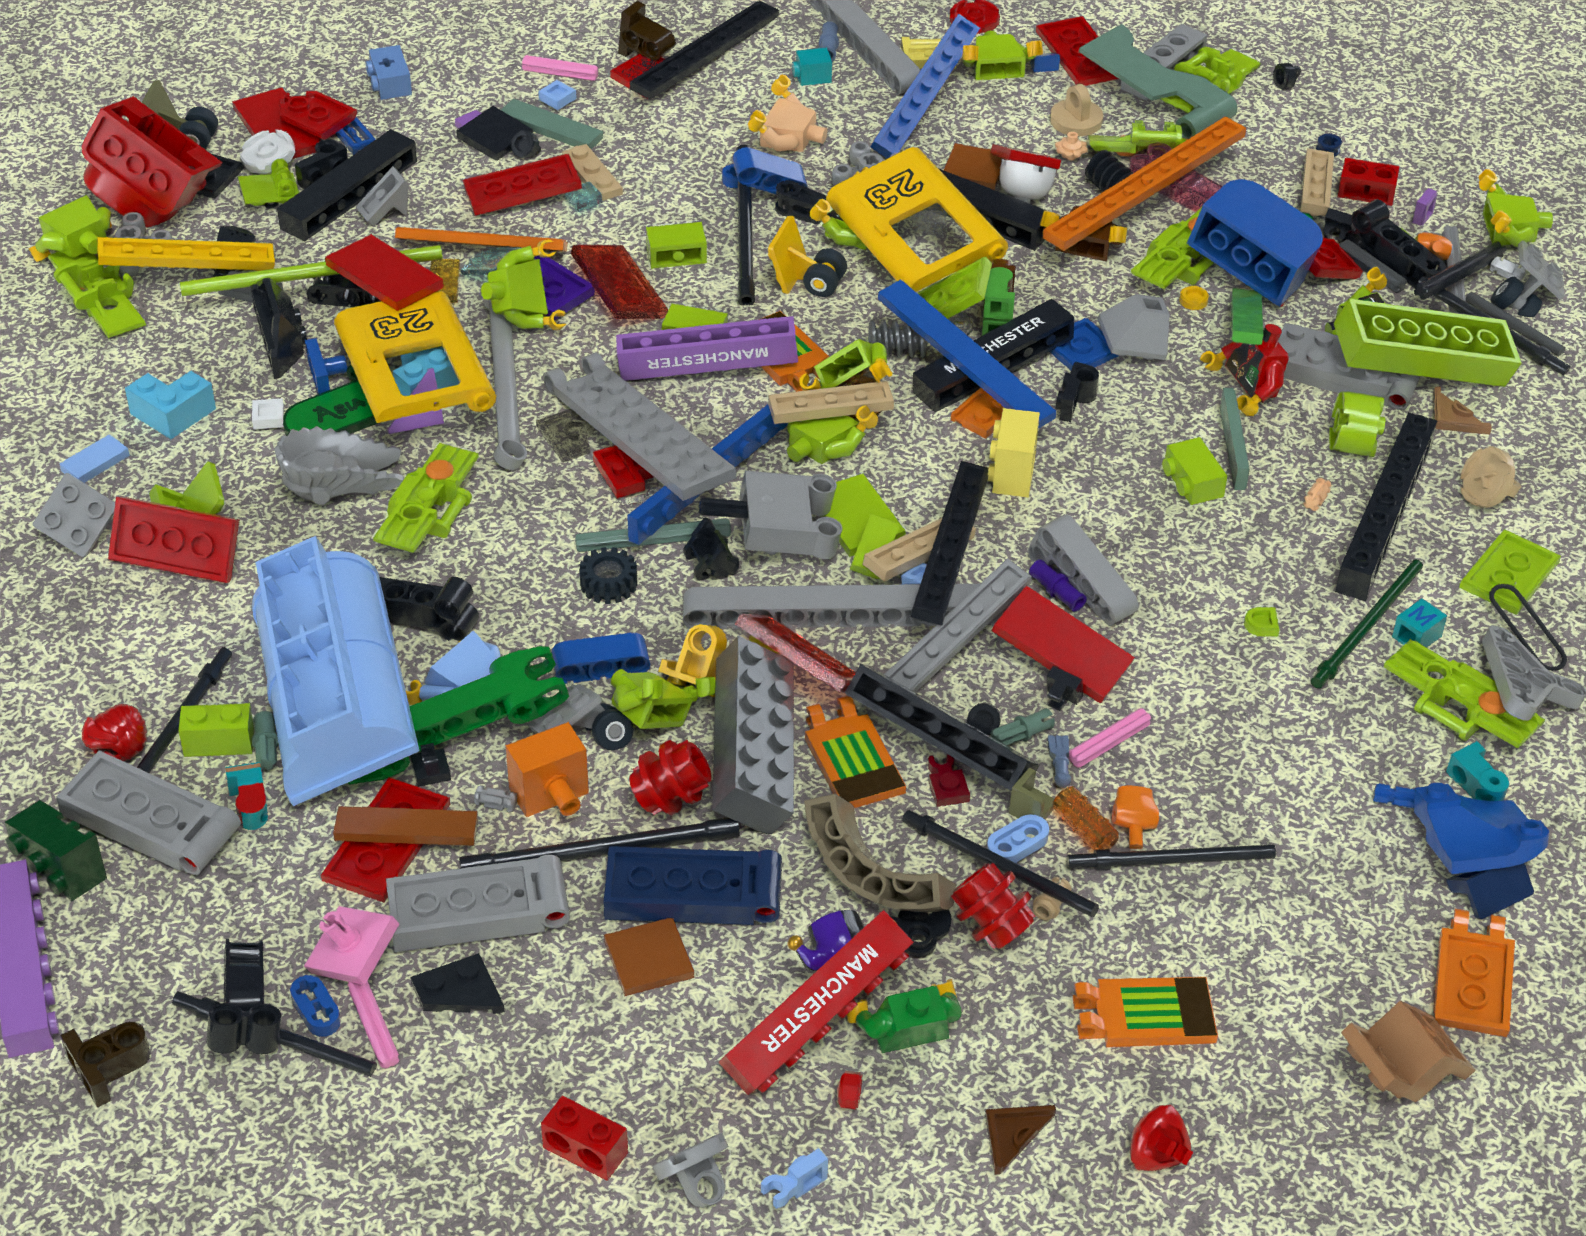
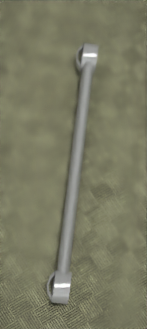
(505, 392)

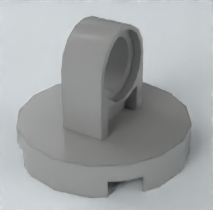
(693, 1165)

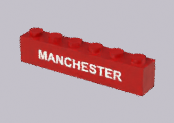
(815, 1003)

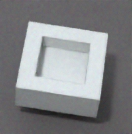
(267, 413)

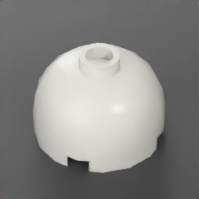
(1026, 180)

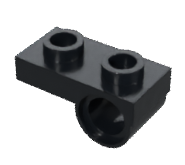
(327, 157)
(1078, 387)

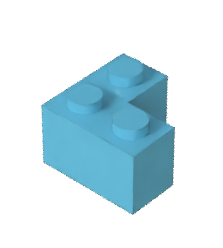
(416, 365)
(173, 406)

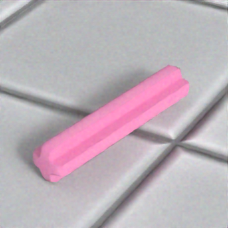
(560, 68)
(1109, 737)
(374, 1024)

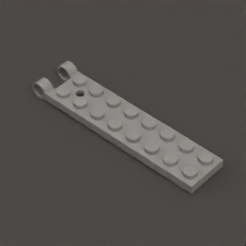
(640, 429)

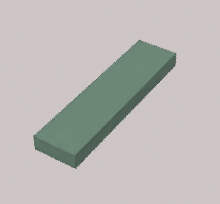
(553, 125)
(1234, 439)

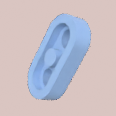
(1014, 838)

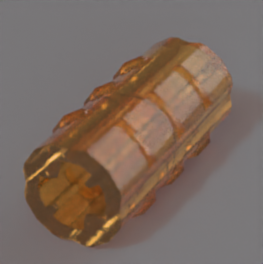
(1085, 819)

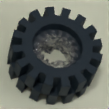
(594, 574)

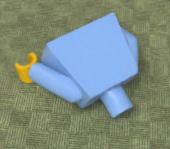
(459, 666)

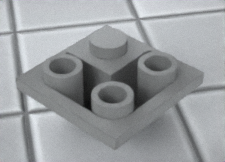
(1137, 327)

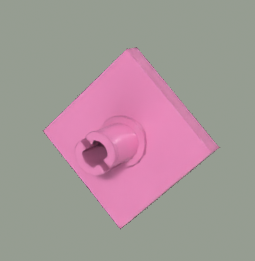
(351, 944)

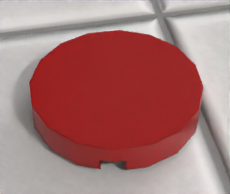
(980, 13)

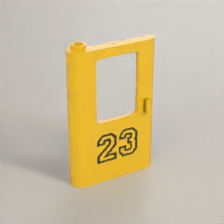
(898, 190)
(381, 332)

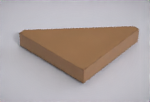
(1455, 416)

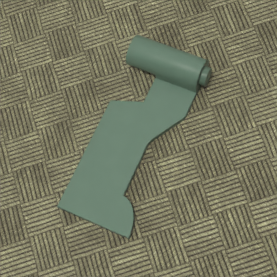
(1117, 55)

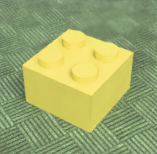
(1013, 452)

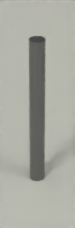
(1515, 324)

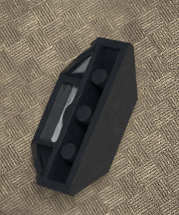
(278, 326)

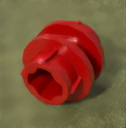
(666, 779)
(993, 906)

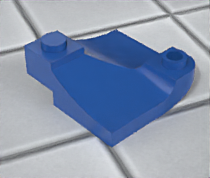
(1475, 832)

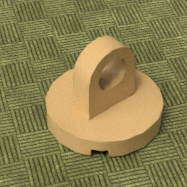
(1076, 113)
(1489, 477)

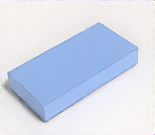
(95, 459)

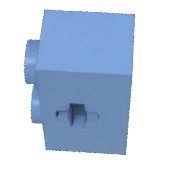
(389, 72)

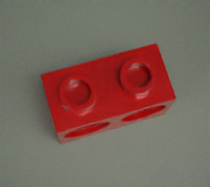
(1368, 181)
(584, 1137)

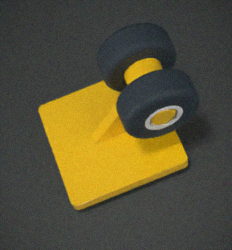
(792, 264)

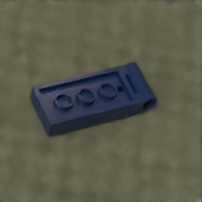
(692, 885)

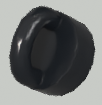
(1286, 75)
(525, 144)
(984, 717)

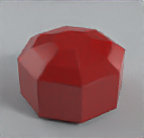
(849, 1089)

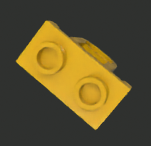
(694, 659)

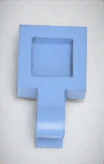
(802, 1176)

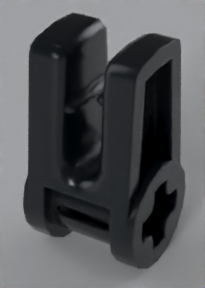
(796, 202)

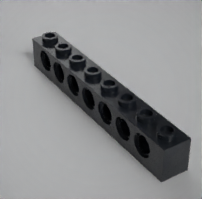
(1386, 507)

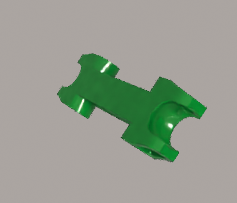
(506, 692)

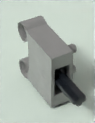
(779, 512)

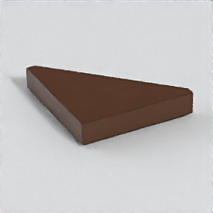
(1013, 1130)

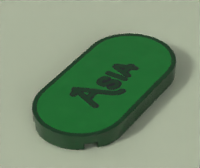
(336, 409)

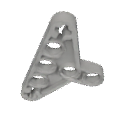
(1523, 680)

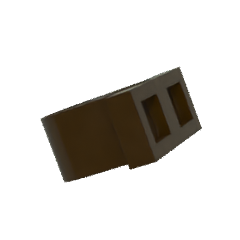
(643, 34)
(106, 1057)

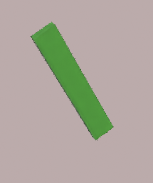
(1246, 316)

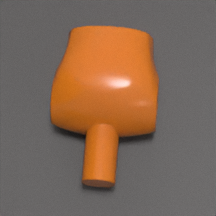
(1436, 244)
(1135, 810)

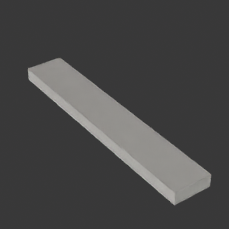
(960, 626)

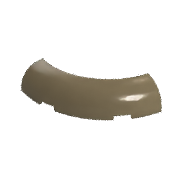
(845, 854)

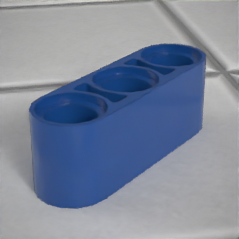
(765, 170)
(600, 657)

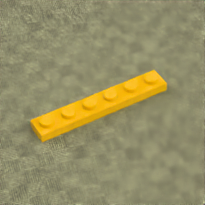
(185, 254)

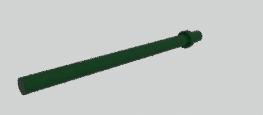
(1329, 668)

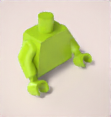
(655, 701)

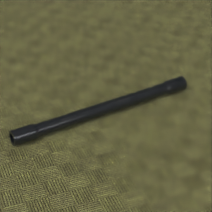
(746, 284)
(708, 830)

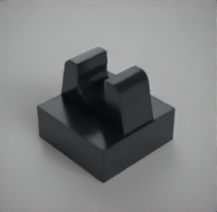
(1337, 222)
(1063, 688)
(430, 765)

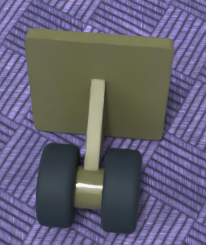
(198, 124)

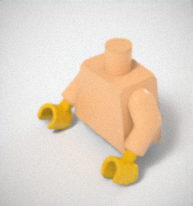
(788, 122)

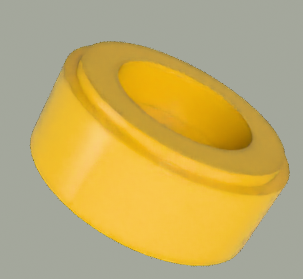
(1194, 298)

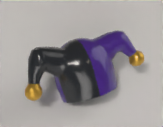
(826, 937)

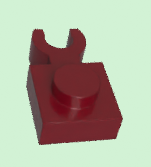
(947, 785)

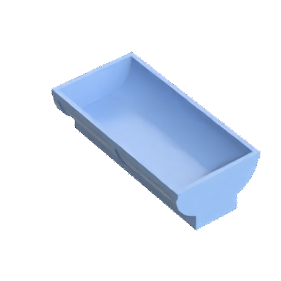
(330, 668)

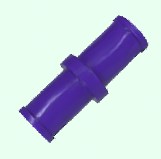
(1057, 585)

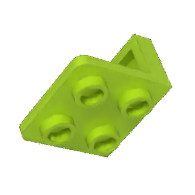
(201, 495)

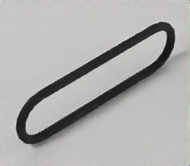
(1535, 617)

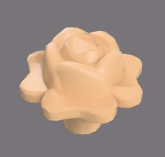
(1071, 147)

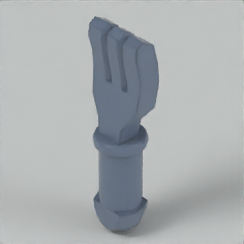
(1059, 752)

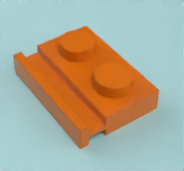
(978, 413)

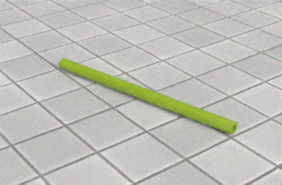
(286, 274)

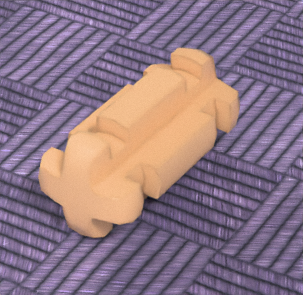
(1317, 494)

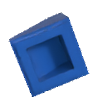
(1045, 62)

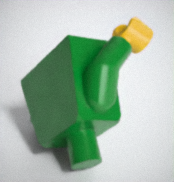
(910, 1017)

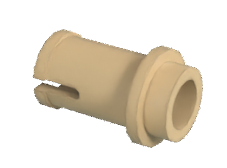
(1047, 907)

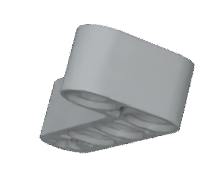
(1086, 568)

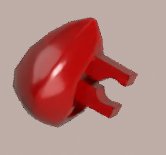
(1160, 1140)

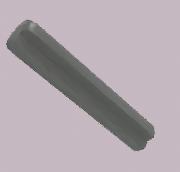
(1367, 261)

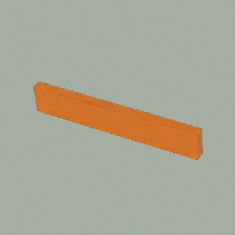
(483, 239)

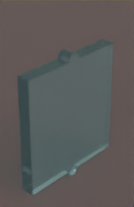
(485, 261)

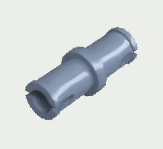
(829, 38)

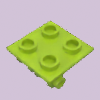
(269, 188)

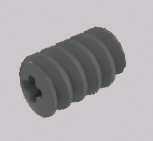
(897, 338)

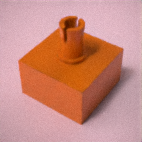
(548, 771)

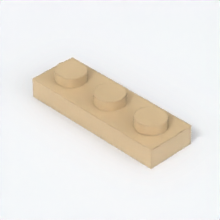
(593, 170)

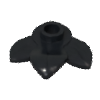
(924, 928)

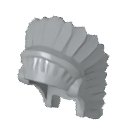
(333, 463)

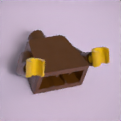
(1096, 244)

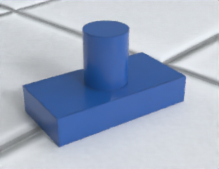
(322, 368)

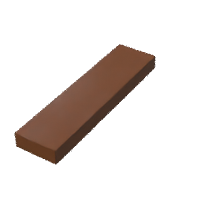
(406, 825)

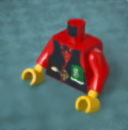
(1255, 367)

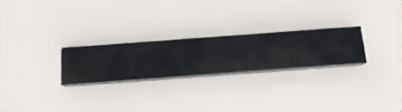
(703, 50)
(950, 544)

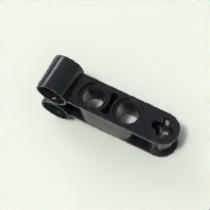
(1392, 244)
(338, 292)
(431, 606)
(243, 1015)

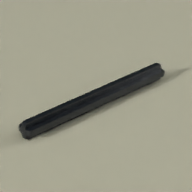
(1459, 270)

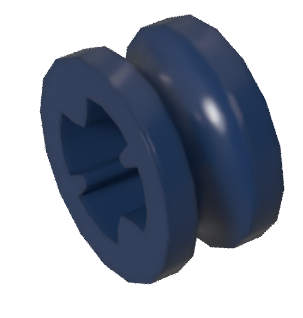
(1329, 143)

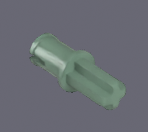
(1023, 727)
(265, 739)

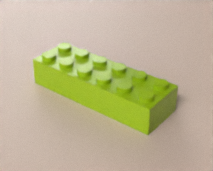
(1426, 343)

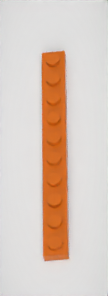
(1143, 183)

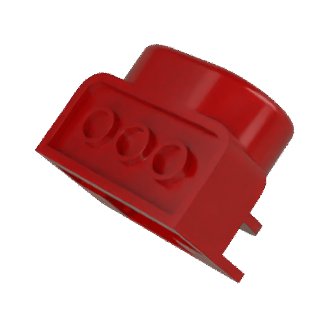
(143, 162)

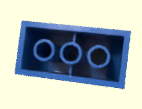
(1257, 238)

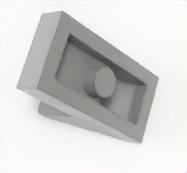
(387, 193)

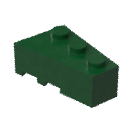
(56, 849)

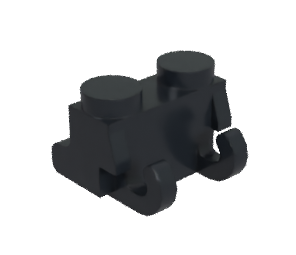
(711, 552)

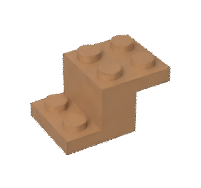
(1406, 1052)

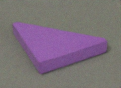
(420, 420)

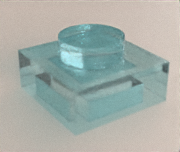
(584, 198)

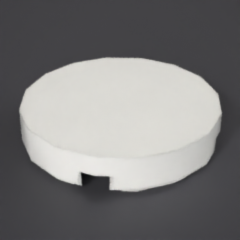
(264, 148)

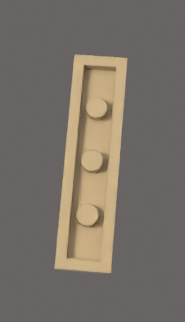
(1317, 182)
(830, 402)
(904, 552)

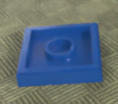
(1087, 346)

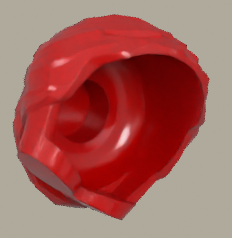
(117, 729)

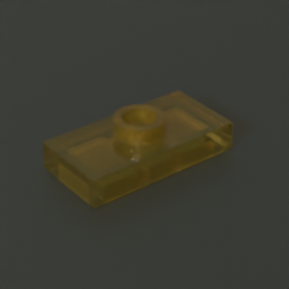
(450, 272)

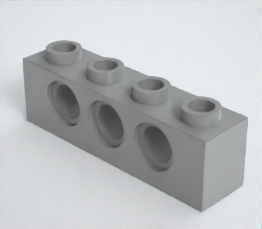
(1175, 47)

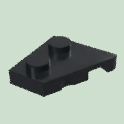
(458, 987)

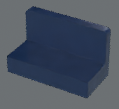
(1493, 889)

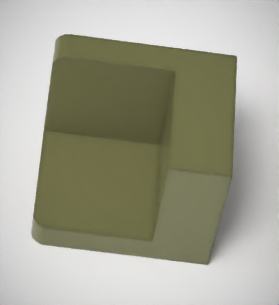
(1029, 800)

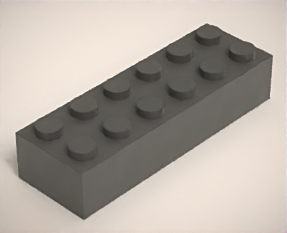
(754, 736)

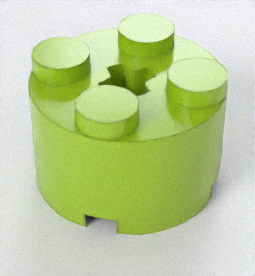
(1356, 423)

